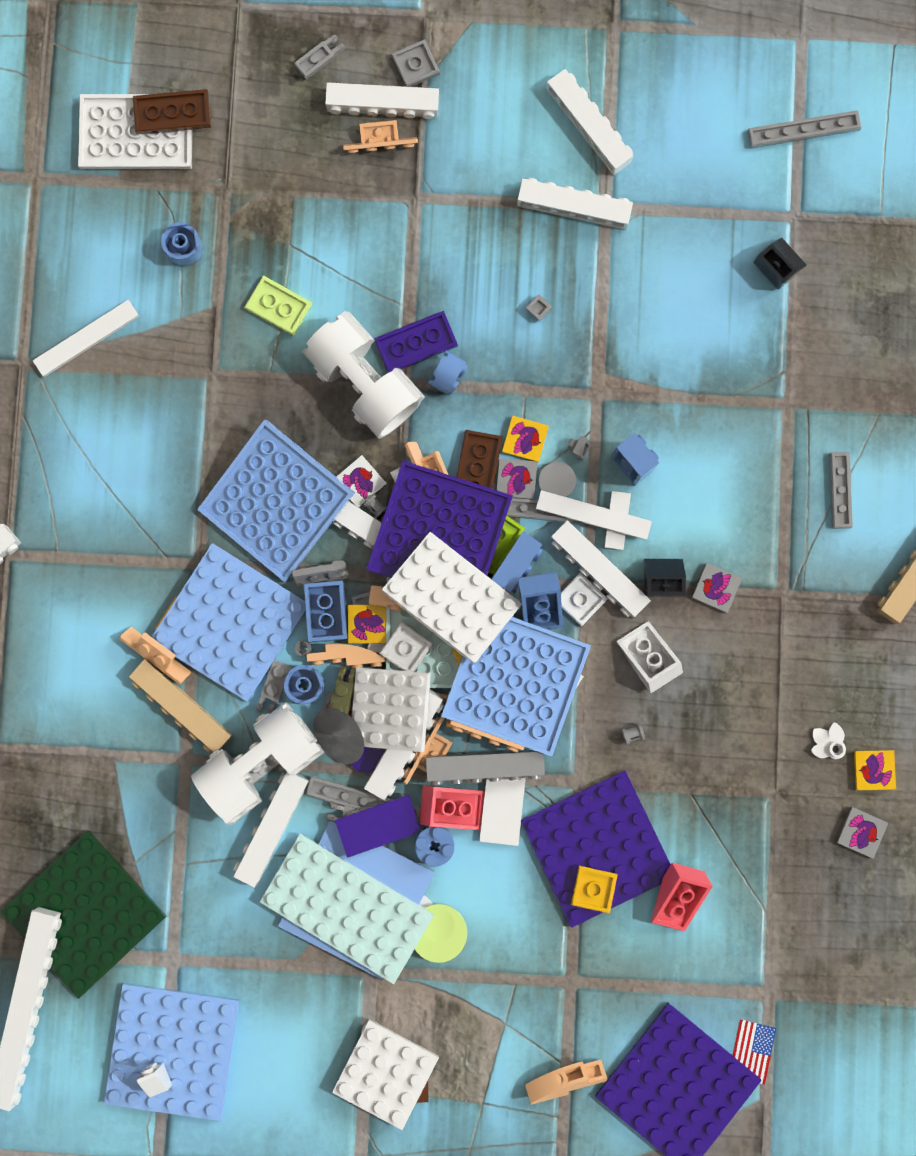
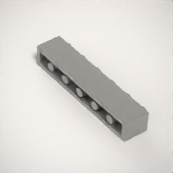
(484, 766)

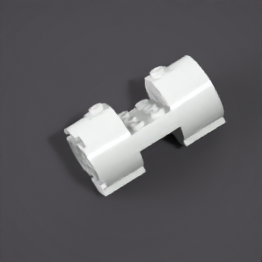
(340, 351)
(229, 782)

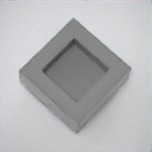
(539, 308)

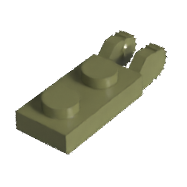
(343, 691)

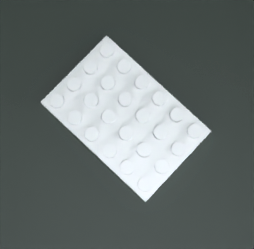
(111, 142)
(451, 597)

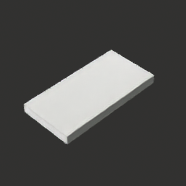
(502, 811)

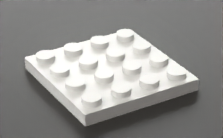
(391, 708)
(385, 1074)

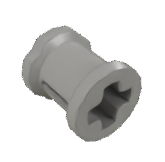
(375, 506)
(633, 734)

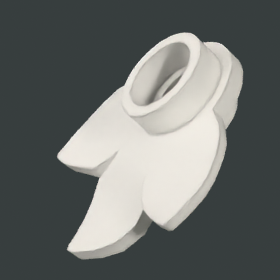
(826, 740)

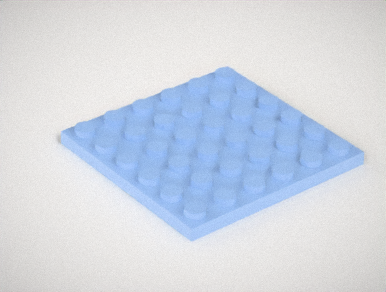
(275, 500)
(230, 622)
(519, 686)
(184, 1032)

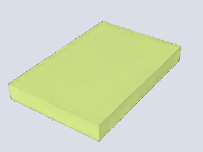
(278, 305)

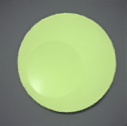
(444, 935)

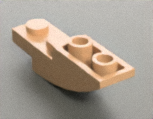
(354, 656)
(565, 1079)

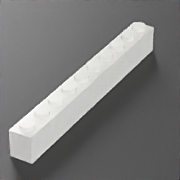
(25, 1003)

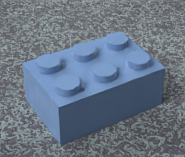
(635, 458)
(517, 563)
(541, 600)
(326, 611)

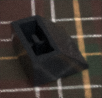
(779, 263)
(664, 578)

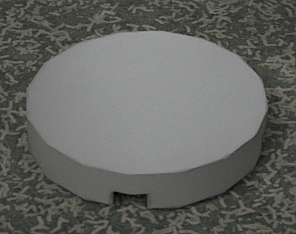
(557, 479)

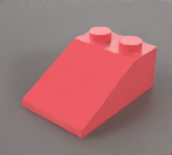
(451, 807)
(680, 896)

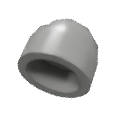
(303, 652)

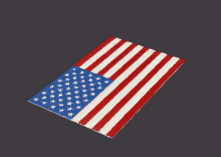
(754, 1047)

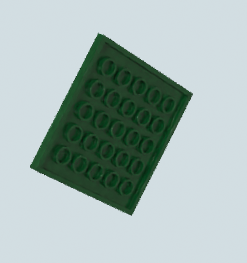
(99, 909)

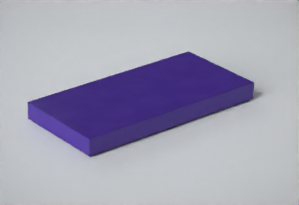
(416, 342)
(378, 826)

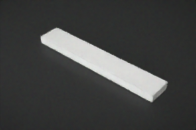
(86, 338)
(593, 515)

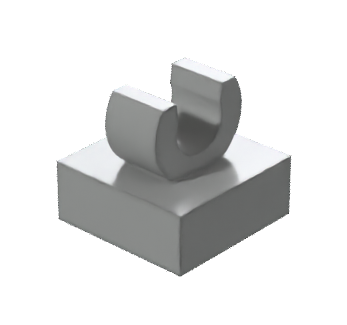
(580, 447)

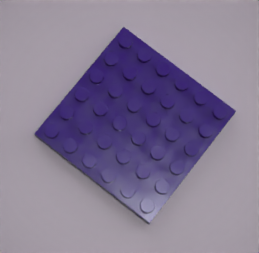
(451, 508)
(601, 831)
(678, 1086)

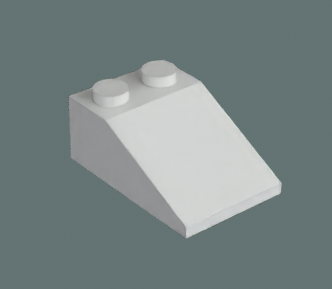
(650, 657)

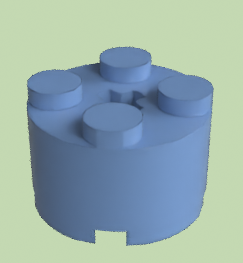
(171, 244)
(447, 372)
(294, 680)
(432, 856)

